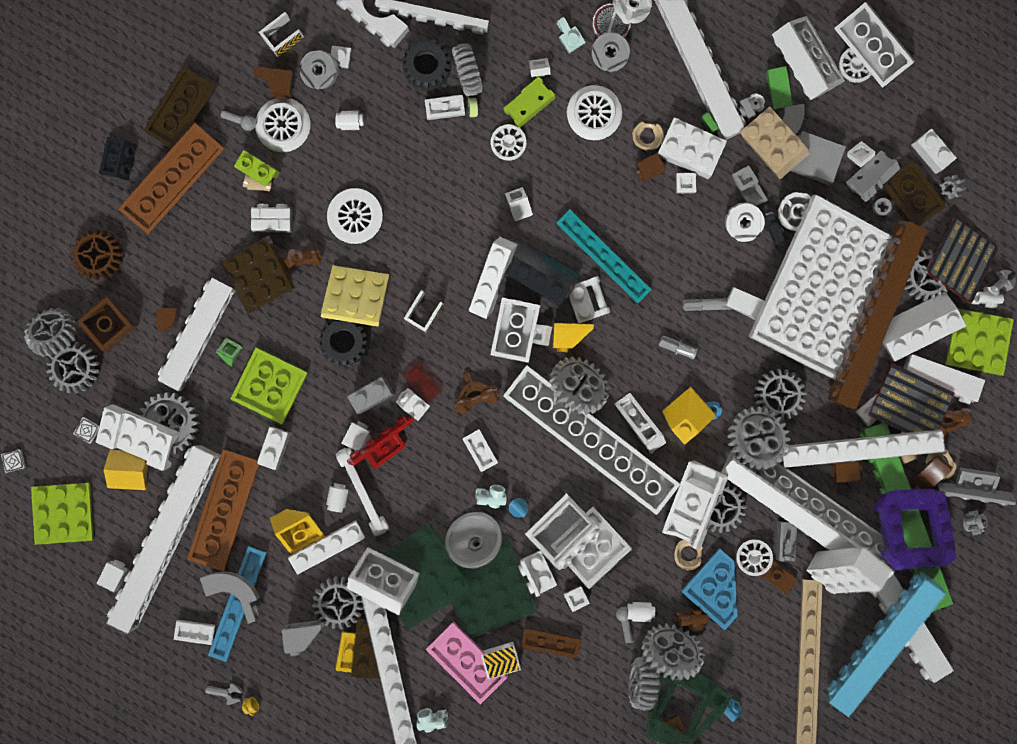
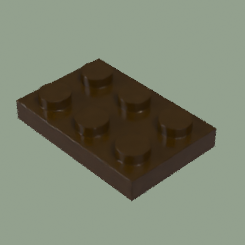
(913, 194)
(363, 656)

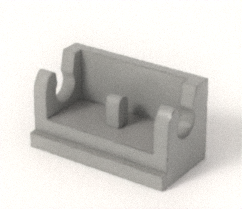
(786, 541)

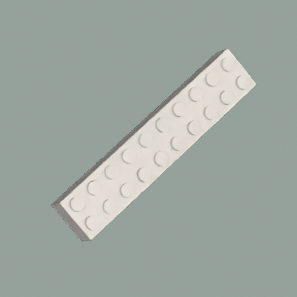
(592, 441)
(804, 507)
(163, 538)

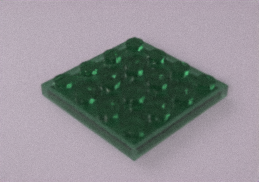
(439, 576)
(496, 595)

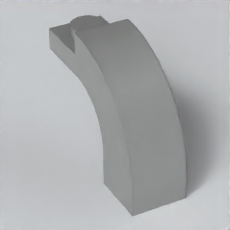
(236, 585)

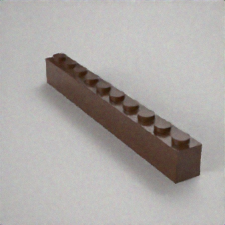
(877, 314)

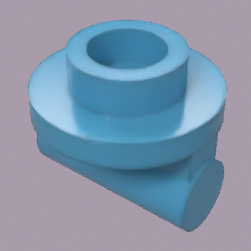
(518, 507)
(733, 710)

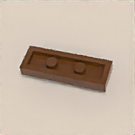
(550, 643)

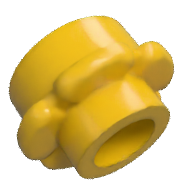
(250, 706)

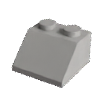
(299, 635)

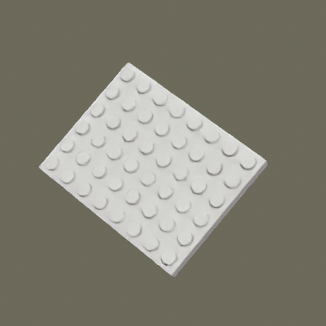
(821, 287)

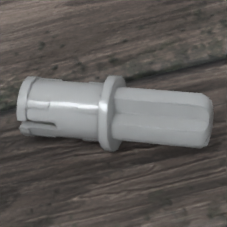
(677, 347)

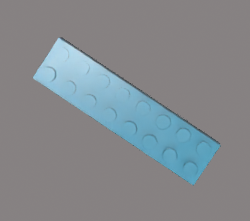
(885, 643)

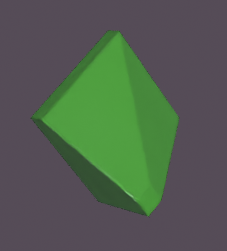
(229, 351)

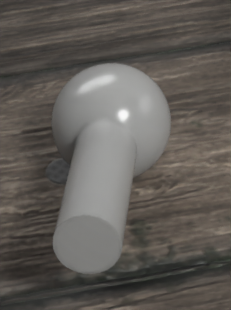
(247, 122)
(622, 614)

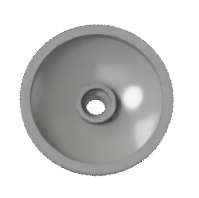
(468, 531)

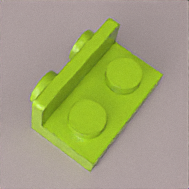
(256, 168)

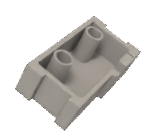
(875, 172)

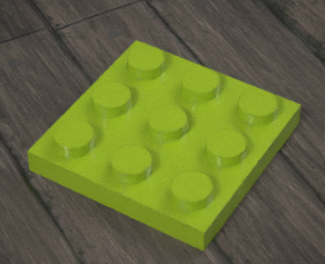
(981, 343)
(269, 386)
(62, 513)

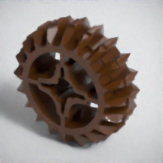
(96, 261)

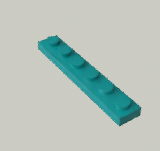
(603, 256)

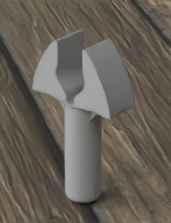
(1003, 282)
(225, 692)

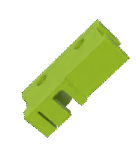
(529, 102)

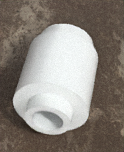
(349, 120)
(337, 497)
(641, 611)

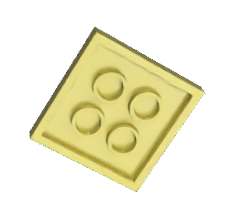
(355, 295)

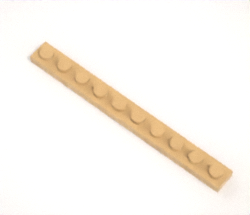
(808, 662)

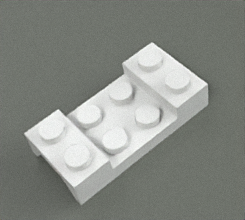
(136, 436)
(694, 503)

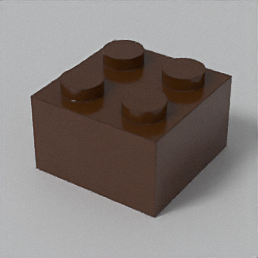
(107, 324)

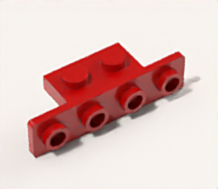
(383, 447)

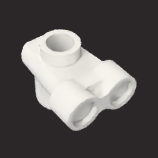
(988, 298)

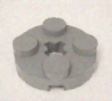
(620, 56)
(329, 72)

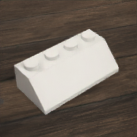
(874, 44)
(807, 57)
(922, 326)

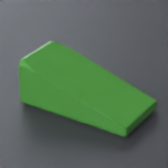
(779, 87)

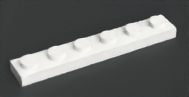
(440, 17)

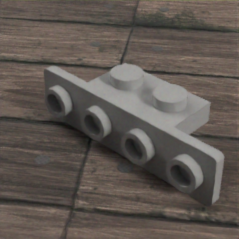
(977, 486)

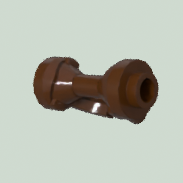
(301, 257)
(487, 394)
(960, 418)

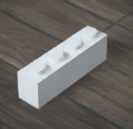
(963, 385)

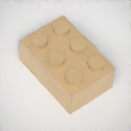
(774, 142)

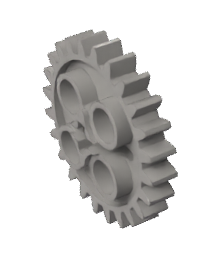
(592, 392)
(154, 413)
(763, 454)
(673, 652)

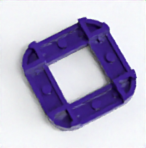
(892, 530)

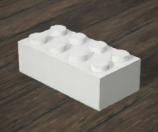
(848, 570)

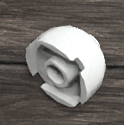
(792, 210)

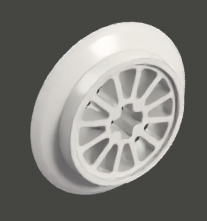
(583, 129)
(292, 142)
(341, 200)

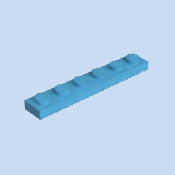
(234, 611)

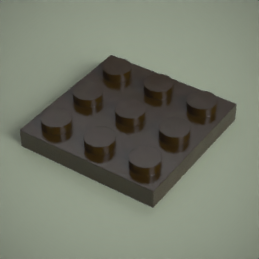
(258, 275)

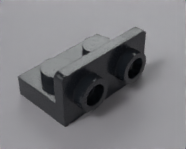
(117, 158)

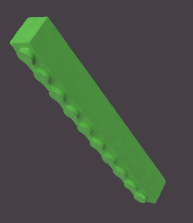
(892, 477)

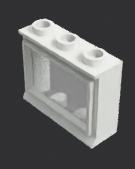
(563, 532)

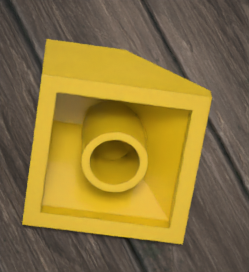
(568, 335)
(688, 415)
(295, 529)

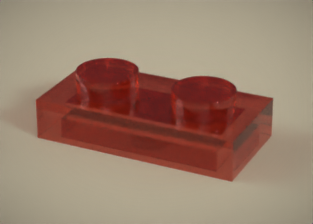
(422, 383)

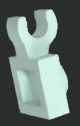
(571, 37)

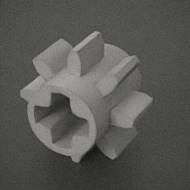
(954, 182)
(975, 522)

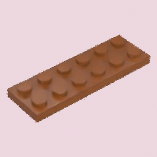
(170, 178)
(223, 510)

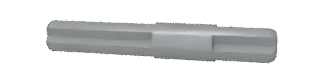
(705, 304)

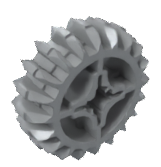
(467, 69)
(920, 270)
(50, 332)
(58, 360)
(779, 385)
(721, 515)
(329, 604)
(643, 684)

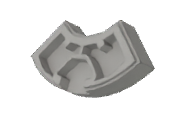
(794, 117)

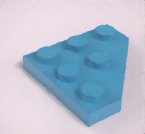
(715, 589)

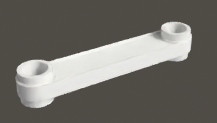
(378, 524)

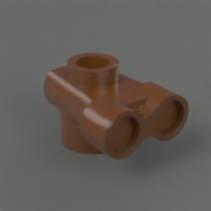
(694, 619)

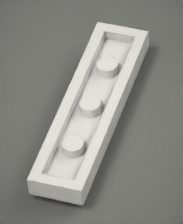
(326, 547)

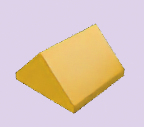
(125, 471)

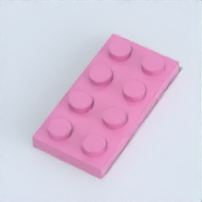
(463, 661)

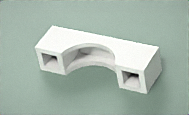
(389, 28)
(495, 267)

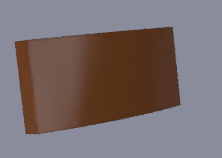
(931, 474)

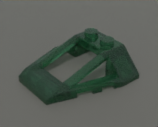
(712, 695)

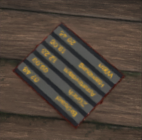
(961, 260)
(910, 402)

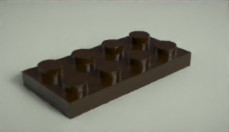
(180, 107)

